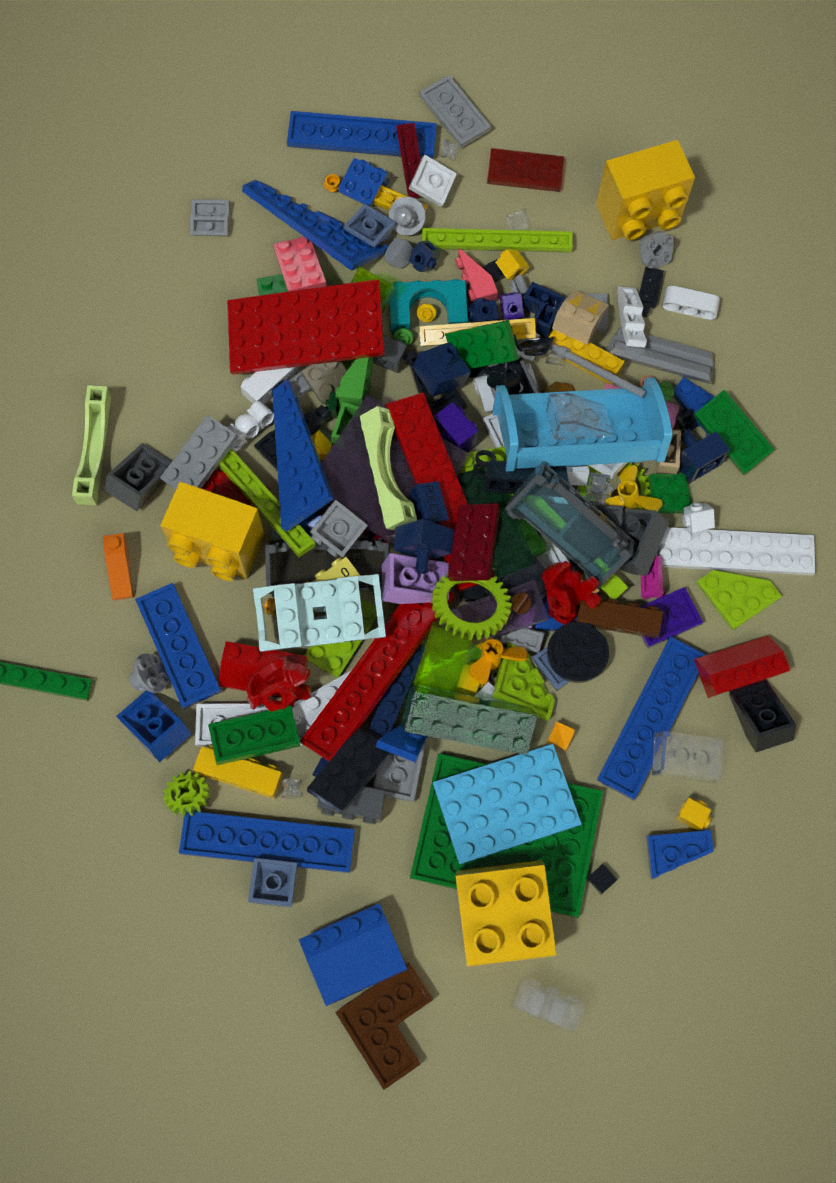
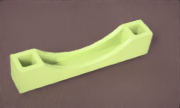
(96, 422)
(378, 433)

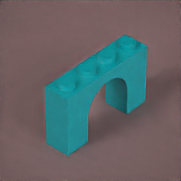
(449, 293)

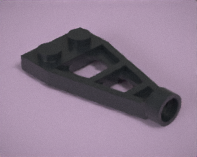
(435, 407)
(267, 444)

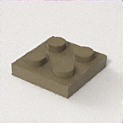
(324, 378)

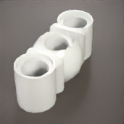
(248, 424)

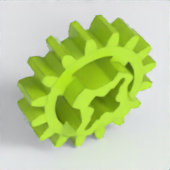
(186, 793)

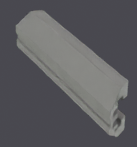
(666, 356)

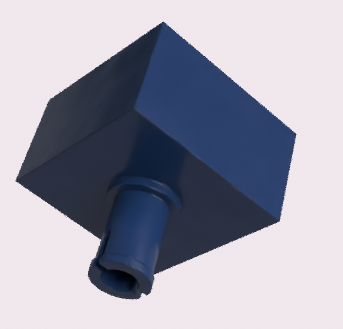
(441, 369)
(701, 455)
(424, 541)

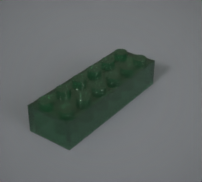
(511, 547)
(469, 719)

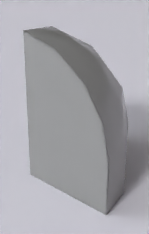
(398, 253)

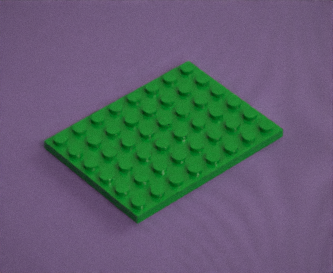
(563, 853)

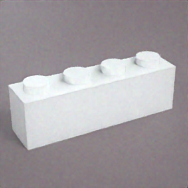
(261, 383)

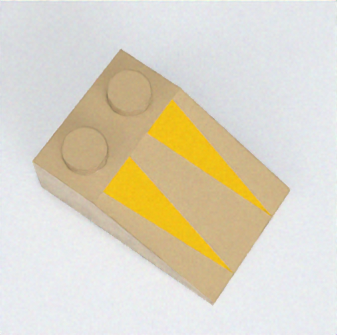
(579, 316)

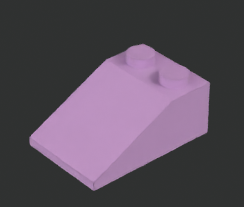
(406, 586)

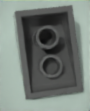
(137, 476)

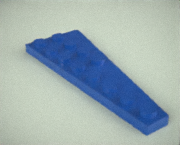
(316, 227)
(300, 472)

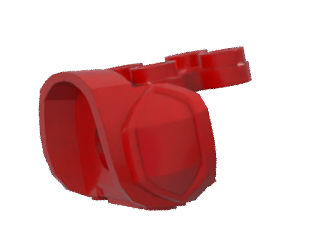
(571, 591)
(278, 678)

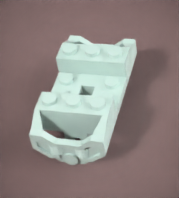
(296, 613)

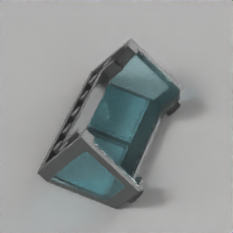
(571, 523)

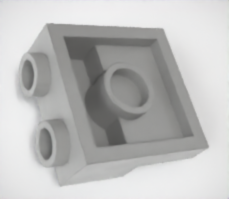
(337, 529)

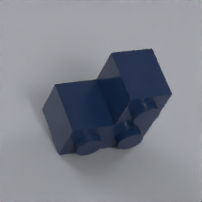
(544, 305)

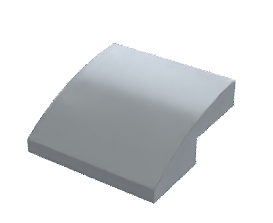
(209, 217)

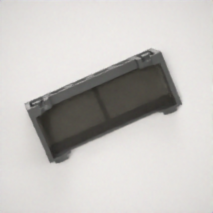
(287, 568)

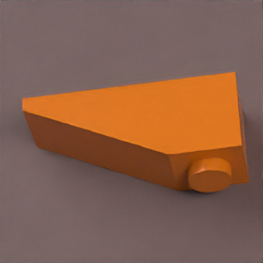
(118, 566)

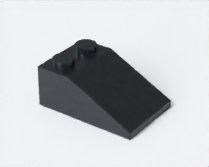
(526, 384)
(762, 716)

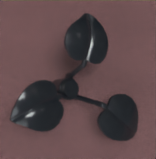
(530, 348)

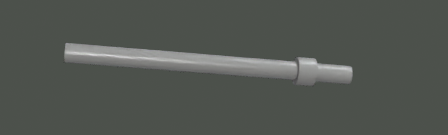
(564, 353)

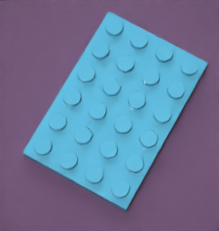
(506, 804)

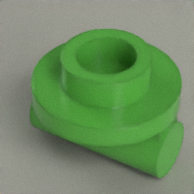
(404, 335)
(667, 390)

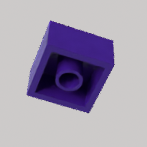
(456, 427)

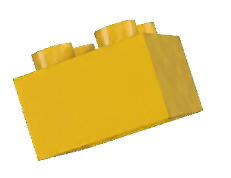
(645, 190)
(212, 532)
(505, 913)

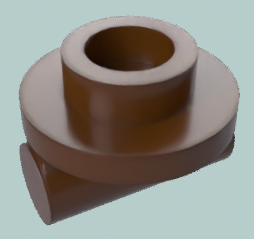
(520, 603)

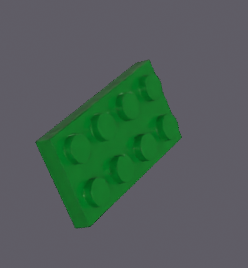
(485, 344)
(736, 430)
(253, 735)

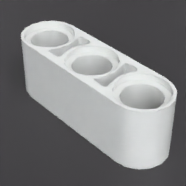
(691, 302)

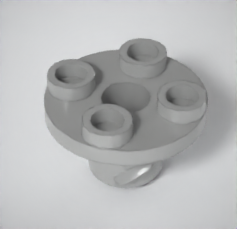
(408, 215)
(656, 249)
(148, 674)

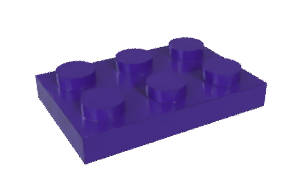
(679, 615)

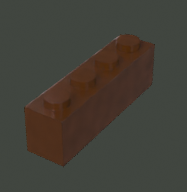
(623, 618)

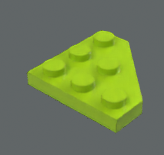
(737, 596)
(522, 685)

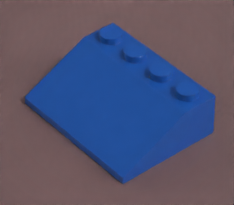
(352, 954)

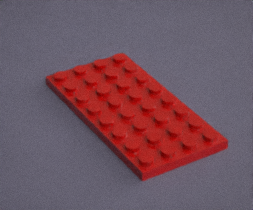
(305, 327)

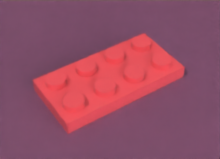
(299, 264)

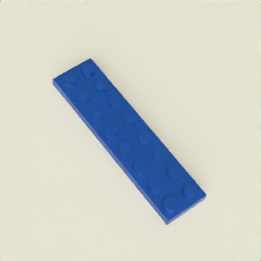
(355, 133)
(652, 713)
(253, 838)

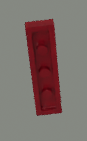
(409, 154)

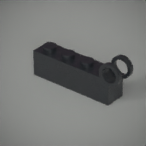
(499, 481)

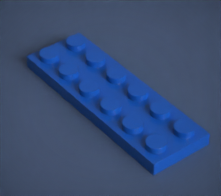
(178, 646)

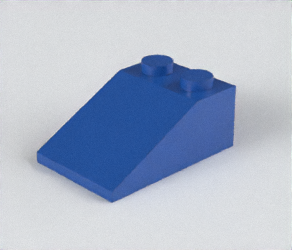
(154, 725)

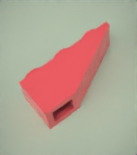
(478, 281)

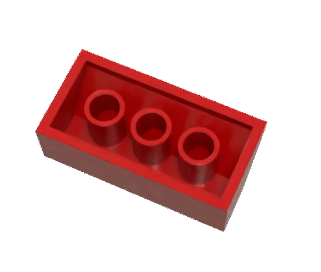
(243, 661)
(741, 666)

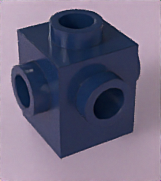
(424, 256)
(482, 311)

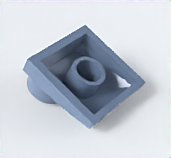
(370, 226)
(272, 883)

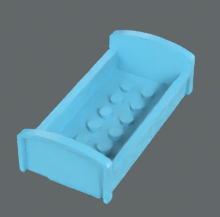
(638, 426)

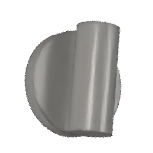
(519, 285)

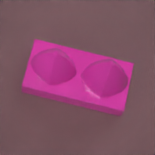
(653, 583)

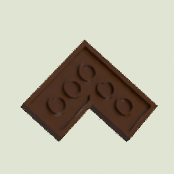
(374, 1021)

